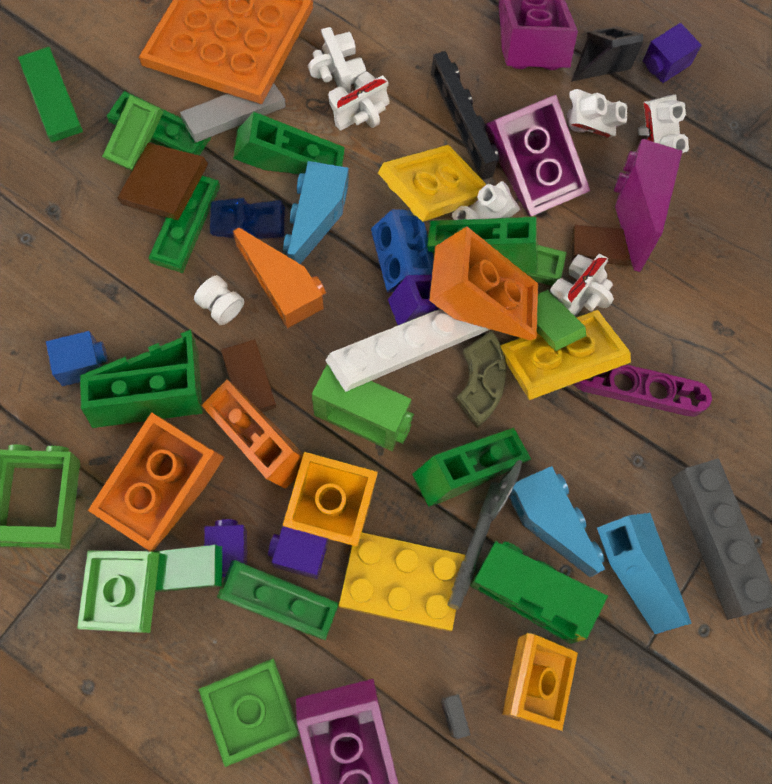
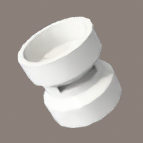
(219, 300)

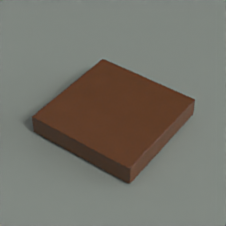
(163, 181)

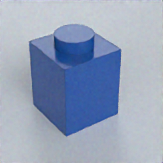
(75, 356)

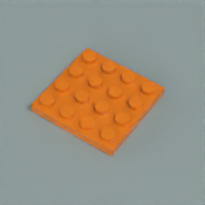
(227, 43)

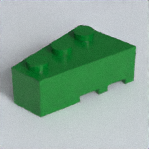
(155, 382)
(539, 592)

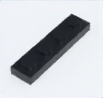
(460, 107)

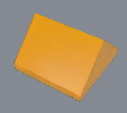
(330, 499)
(540, 682)

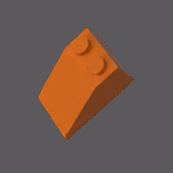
(483, 286)
(155, 482)

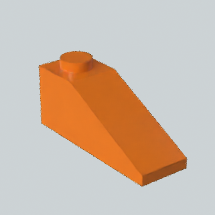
(282, 279)
(255, 434)

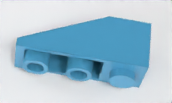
(319, 207)
(548, 513)
(644, 570)

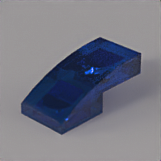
(257, 219)

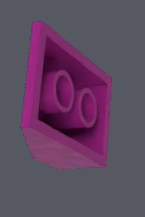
(537, 33)
(538, 155)
(645, 197)
(345, 736)

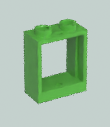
(365, 411)
(53, 458)

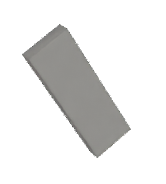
(226, 113)

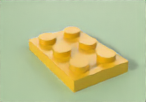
(432, 182)
(544, 370)
(401, 581)

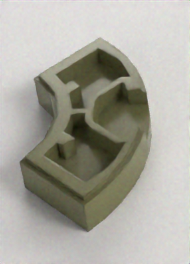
(486, 379)

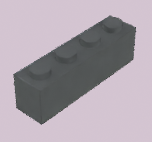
(723, 539)

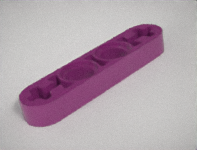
(640, 393)

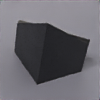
(608, 52)

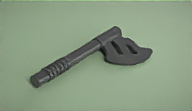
(493, 503)

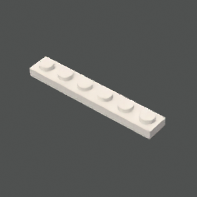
(398, 347)

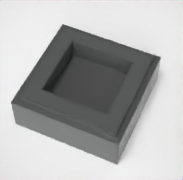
(455, 716)

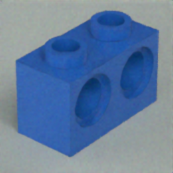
(401, 247)

